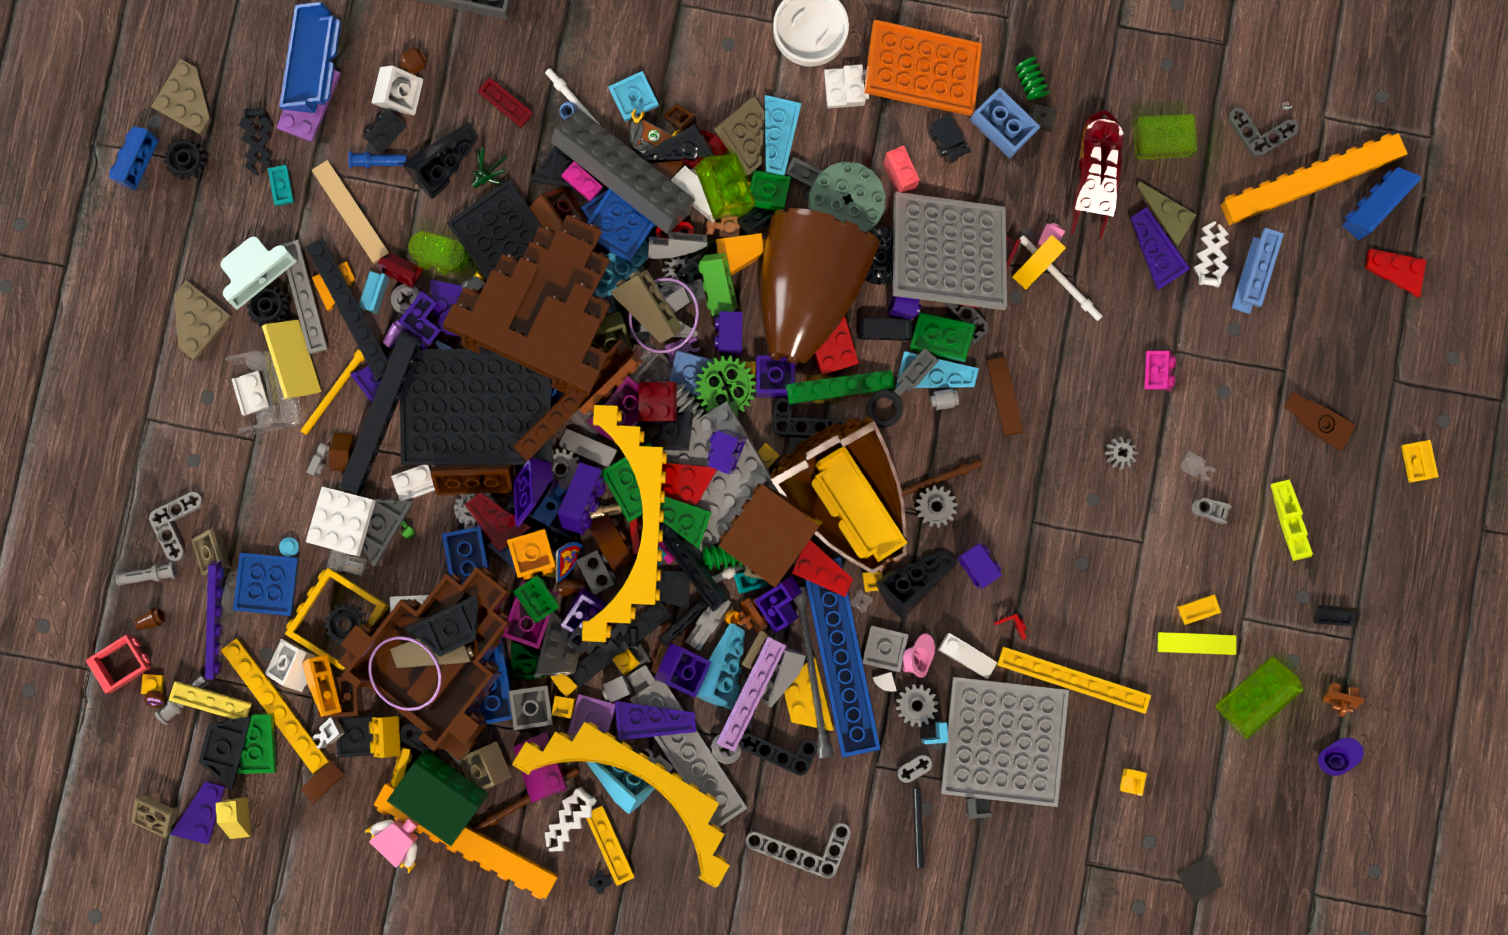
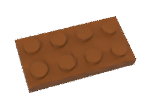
(614, 380)

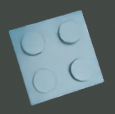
(632, 94)

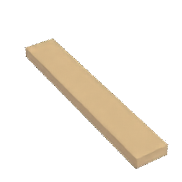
(350, 211)

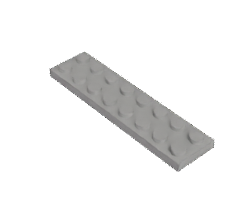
(693, 758)

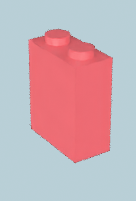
(901, 170)

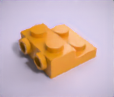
(532, 554)

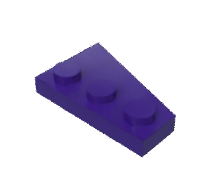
(445, 295)
(201, 815)

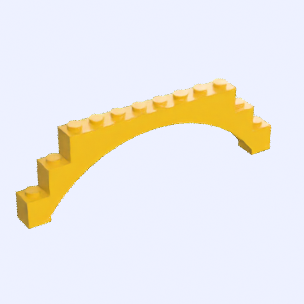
(649, 473)
(688, 801)

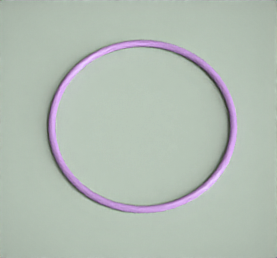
(692, 331)
(430, 653)

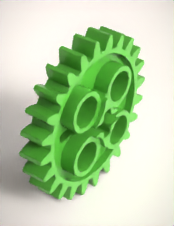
(741, 379)

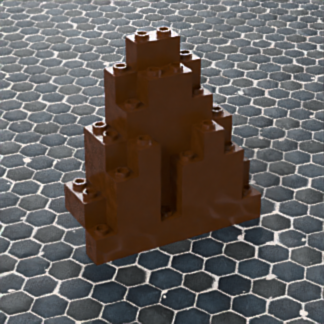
(542, 307)
(452, 716)

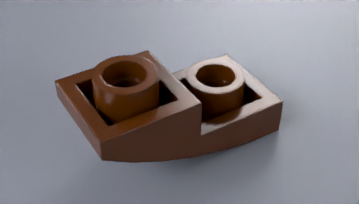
(322, 782)

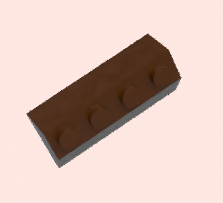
(553, 208)
(472, 479)

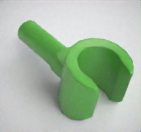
(408, 532)

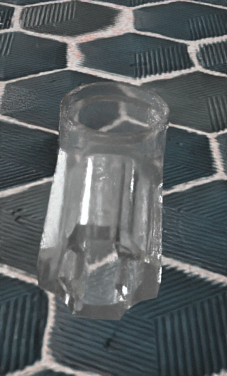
(343, 562)

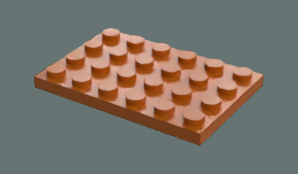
(923, 68)

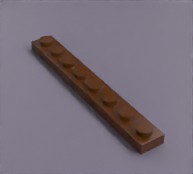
(568, 405)

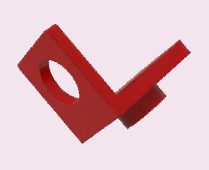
(1019, 625)

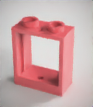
(103, 675)

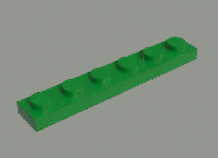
(840, 387)

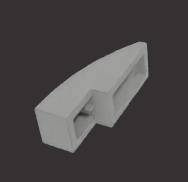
(675, 245)
(588, 448)

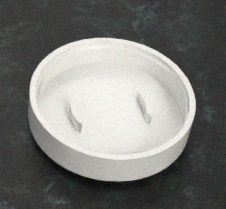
(810, 30)

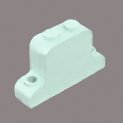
(252, 269)

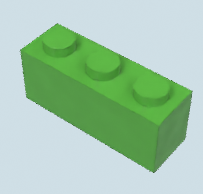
(718, 283)

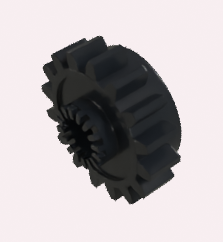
(178, 152)
(264, 298)
(338, 616)

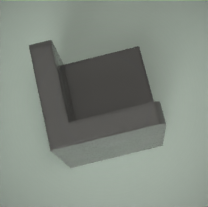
(978, 808)

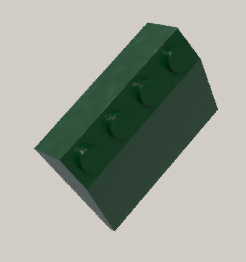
(438, 797)

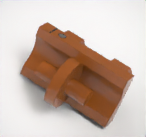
(751, 617)
(1343, 702)

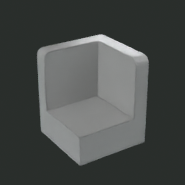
(641, 679)

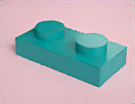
(281, 185)

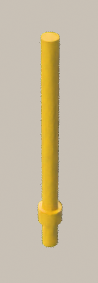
(333, 391)

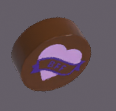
(154, 699)

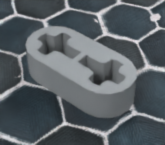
(917, 772)

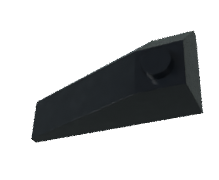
(910, 585)

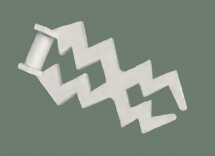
(1212, 248)
(563, 825)

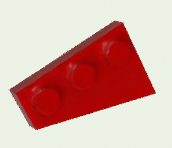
(1399, 269)
(822, 570)

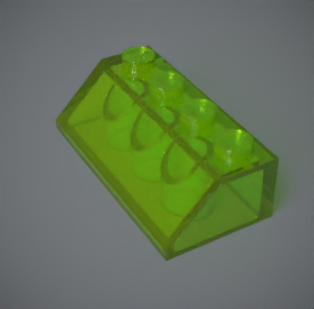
(1259, 697)

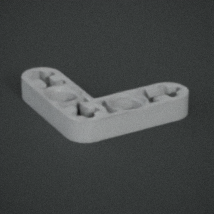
(167, 524)

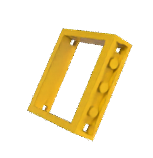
(313, 594)

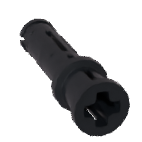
(692, 265)

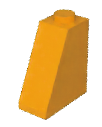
(741, 250)

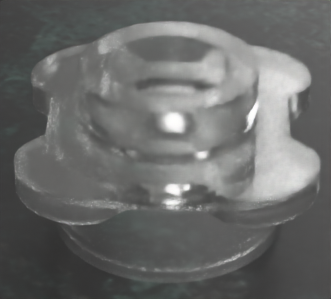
(866, 601)

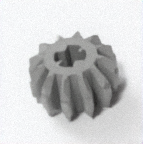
(670, 269)
(1121, 460)

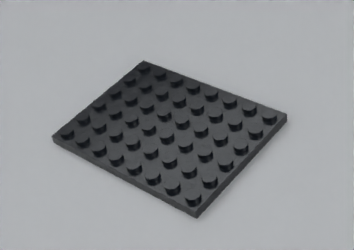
(470, 409)

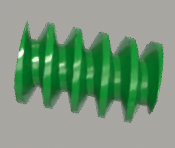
(1031, 80)
(717, 556)

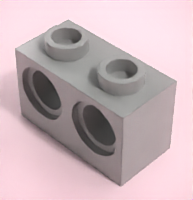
(674, 294)

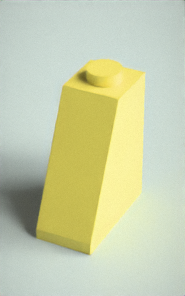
(234, 817)

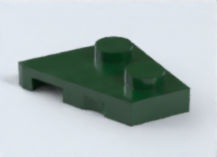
(523, 662)

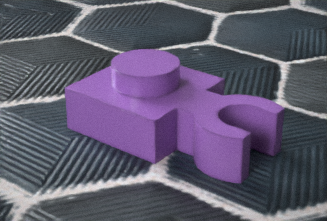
(685, 348)

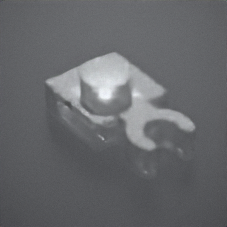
(1194, 465)

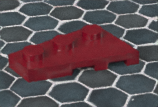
(494, 520)

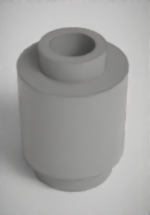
(944, 399)

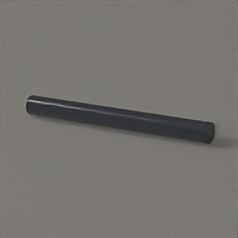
(918, 828)

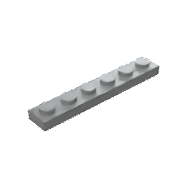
(305, 300)

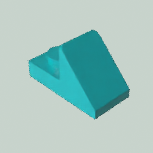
(747, 583)

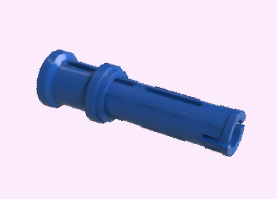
(367, 159)

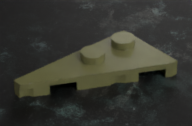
(1172, 216)

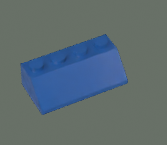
(1380, 202)

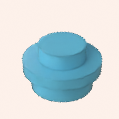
(289, 547)

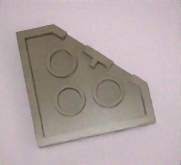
(184, 98)
(744, 134)
(197, 320)

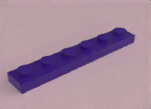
(213, 626)

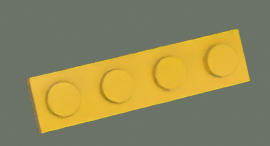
(610, 846)

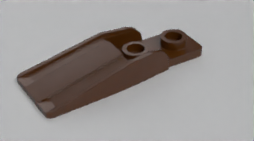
(1320, 421)

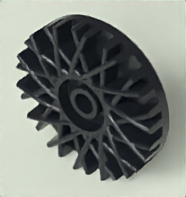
(882, 267)

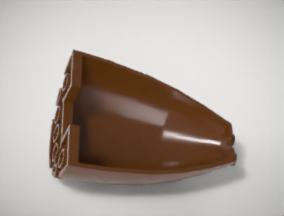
(810, 279)
(872, 457)

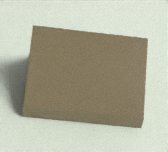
(209, 548)

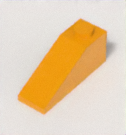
(322, 684)

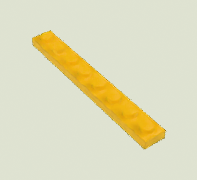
(1074, 680)
(274, 703)

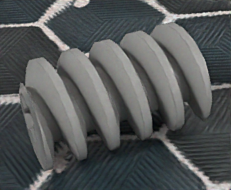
(685, 402)

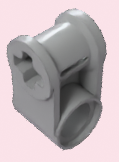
(1215, 510)

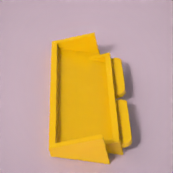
(853, 500)

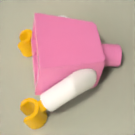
(396, 841)

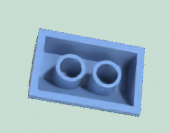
(1004, 123)

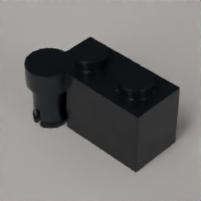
(948, 139)

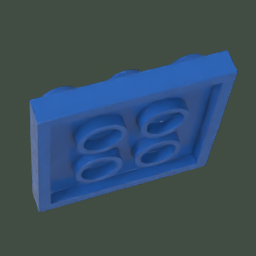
(621, 226)
(265, 584)

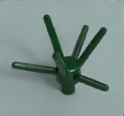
(484, 175)

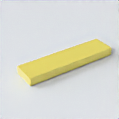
(209, 701)

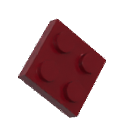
(657, 401)

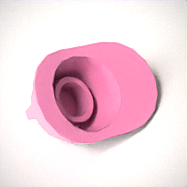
(919, 657)

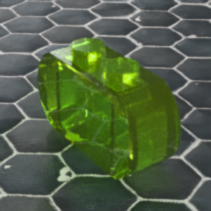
(437, 252)

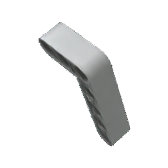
(801, 854)

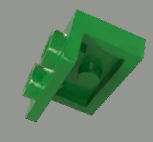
(536, 599)

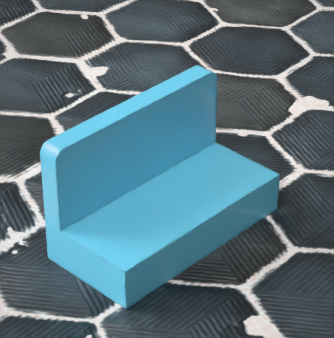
(373, 292)
(941, 734)

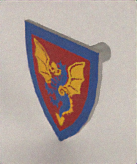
(566, 559)

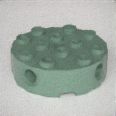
(851, 182)

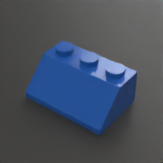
(133, 158)

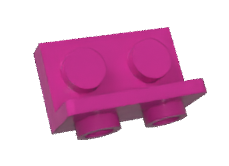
(1159, 370)

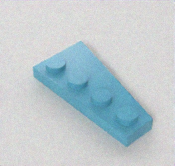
(780, 127)
(943, 374)

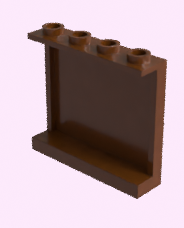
(768, 534)

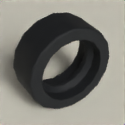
(885, 394)

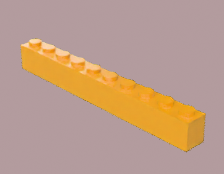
(1313, 179)
(485, 851)

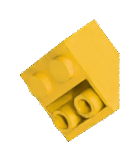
(385, 736)

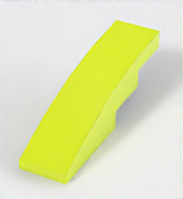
(1291, 520)
(1197, 643)

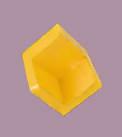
(563, 706)
(1133, 781)

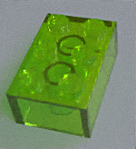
(1165, 136)
(725, 186)

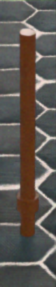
(962, 469)
(494, 818)

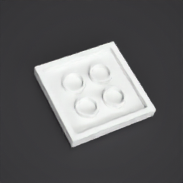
(340, 521)

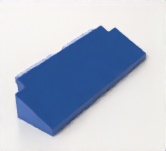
(309, 58)

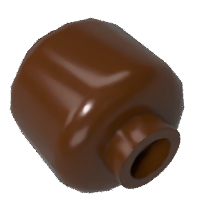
(412, 61)

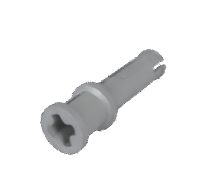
(154, 573)
(173, 708)

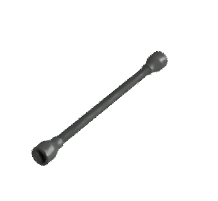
(824, 747)

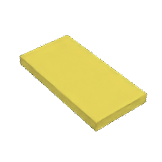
(291, 359)

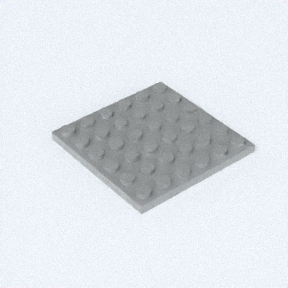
(949, 251)
(725, 492)
(1005, 742)

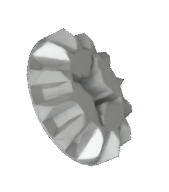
(397, 297)
(723, 757)

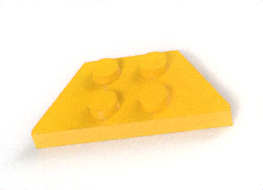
(800, 700)

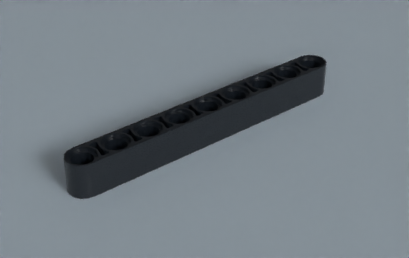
(381, 413)

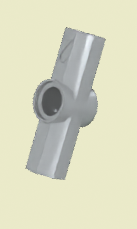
(706, 625)

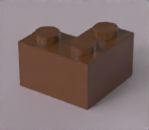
(612, 542)
(349, 699)

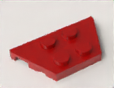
(687, 482)

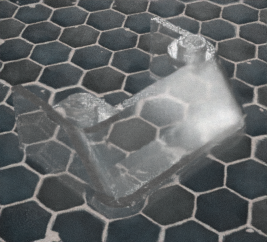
(282, 411)

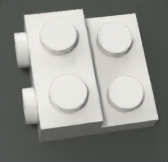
(845, 86)

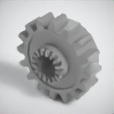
(566, 460)
(945, 502)
(926, 709)

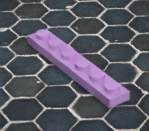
(751, 694)

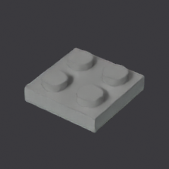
(885, 648)

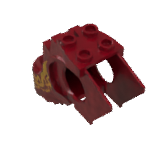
(1099, 167)

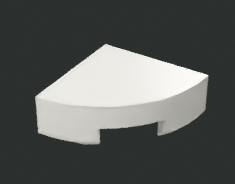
(885, 682)

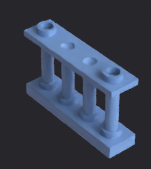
(1257, 271)

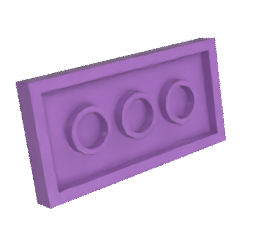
(305, 124)

